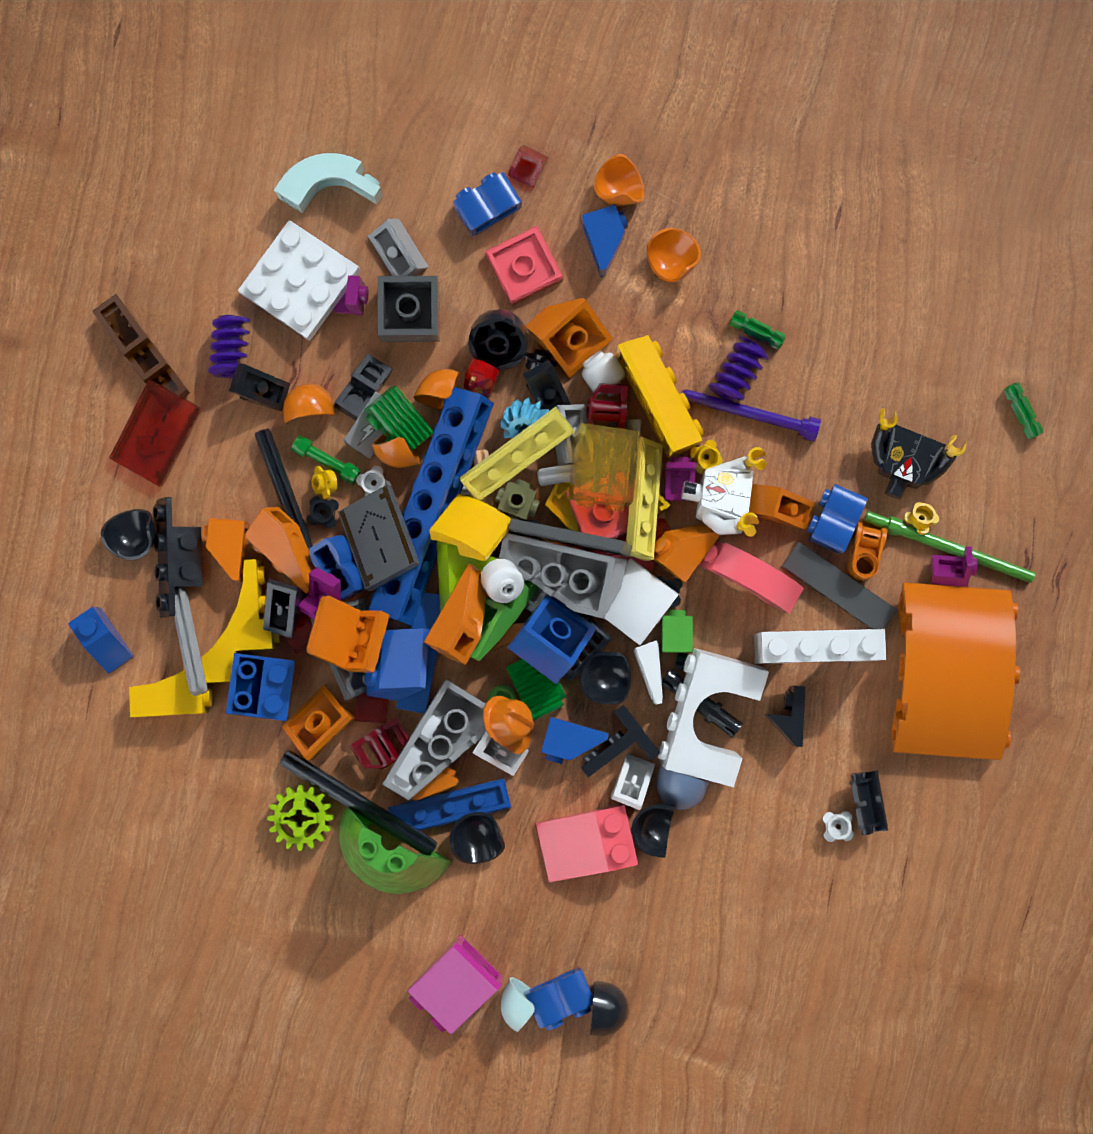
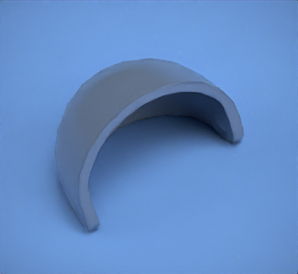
(680, 789)

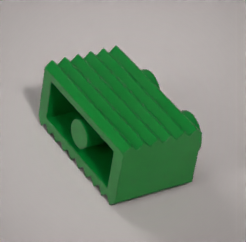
(397, 418)
(535, 689)

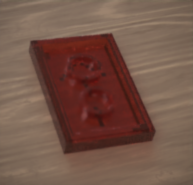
(155, 433)

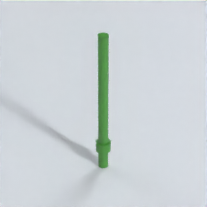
(895, 527)

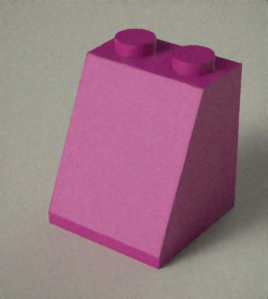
(455, 985)

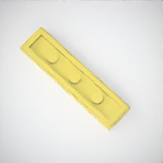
(517, 454)
(644, 509)

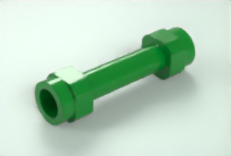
(304, 447)

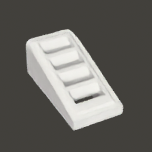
(649, 664)

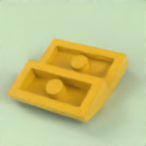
(471, 526)

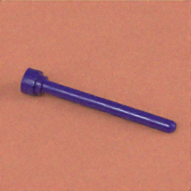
(806, 427)

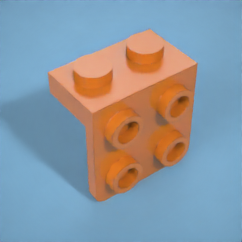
(347, 635)

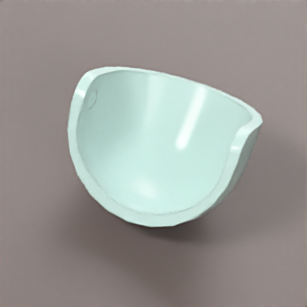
(514, 1004)

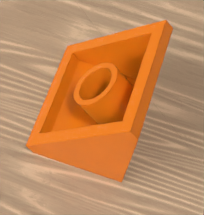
(318, 723)

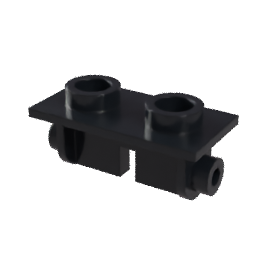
(869, 801)

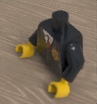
(909, 456)

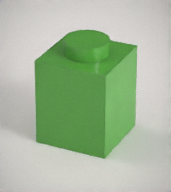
(676, 632)

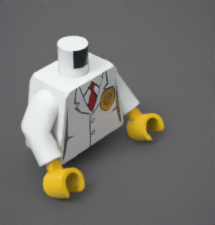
(726, 495)

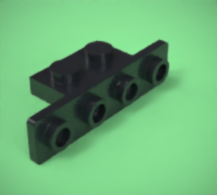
(178, 557)

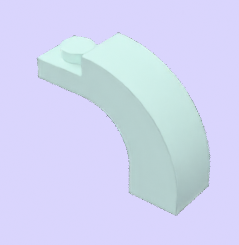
(321, 171)

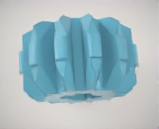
(520, 416)

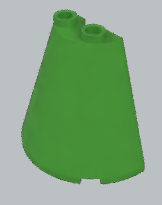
(383, 869)

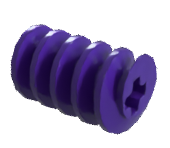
(227, 345)
(738, 370)

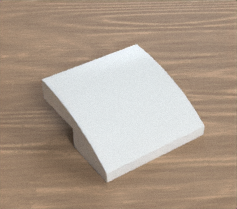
(639, 602)

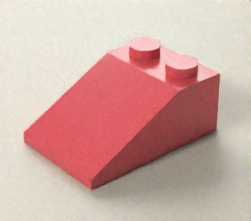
(587, 843)

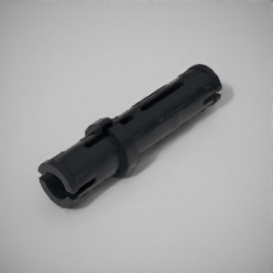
(708, 708)

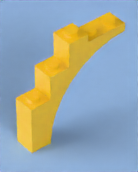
(243, 633)

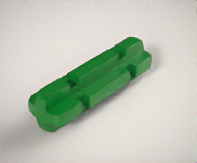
(757, 329)
(1023, 410)

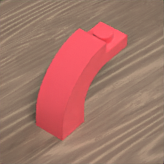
(753, 575)

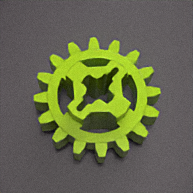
(300, 831)

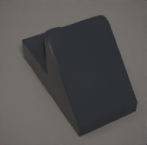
(546, 386)
(259, 387)
(792, 725)

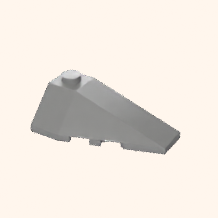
(574, 576)
(443, 734)

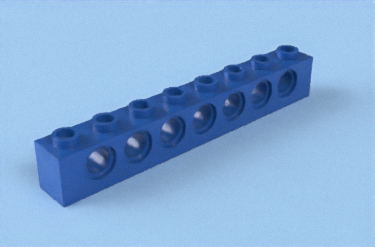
(465, 440)

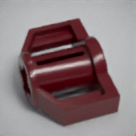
(607, 406)
(380, 745)

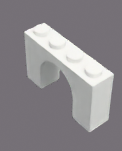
(819, 646)
(707, 675)

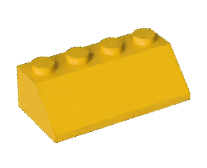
(658, 396)

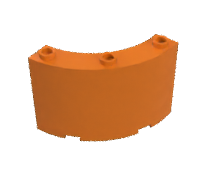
(956, 671)

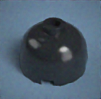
(498, 339)

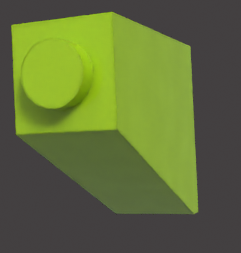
(451, 568)

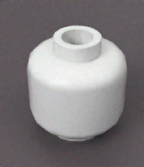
(602, 369)
(502, 580)

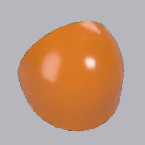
(619, 182)
(672, 254)
(437, 387)
(307, 401)
(395, 452)

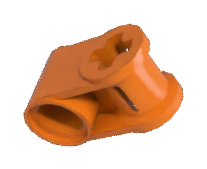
(866, 545)

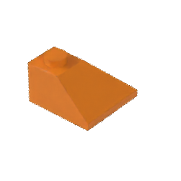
(569, 333)

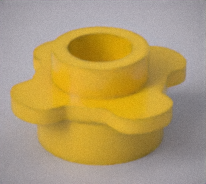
(713, 456)
(324, 482)
(924, 511)

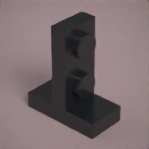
(620, 742)

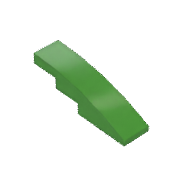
(499, 618)

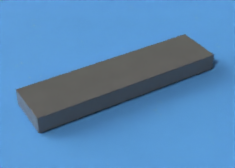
(570, 537)
(838, 587)

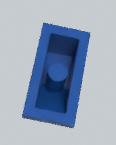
(604, 235)
(101, 639)
(569, 740)

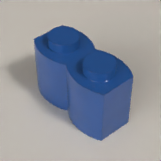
(487, 204)
(837, 518)
(336, 558)
(560, 998)

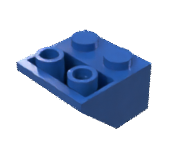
(260, 687)

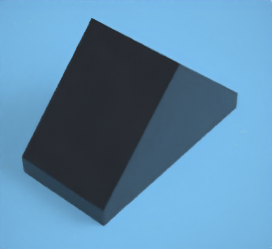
(282, 608)

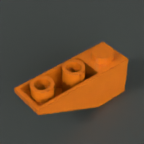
(283, 544)
(461, 619)

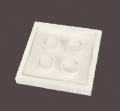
(299, 280)

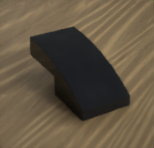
(364, 382)

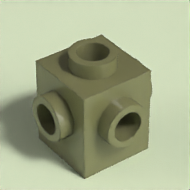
(523, 511)

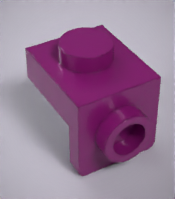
(354, 298)
(676, 474)
(953, 570)
(320, 585)

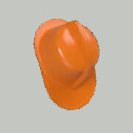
(508, 723)

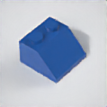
(552, 638)
(400, 665)

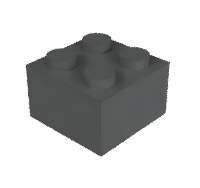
(408, 309)

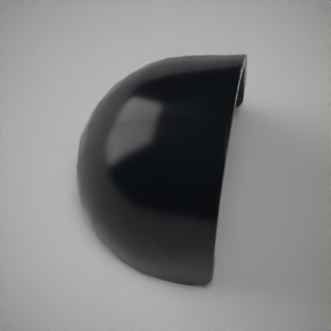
(129, 534)
(606, 678)
(652, 828)
(476, 838)
(609, 1009)

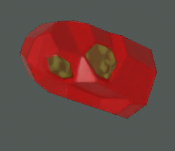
(481, 378)

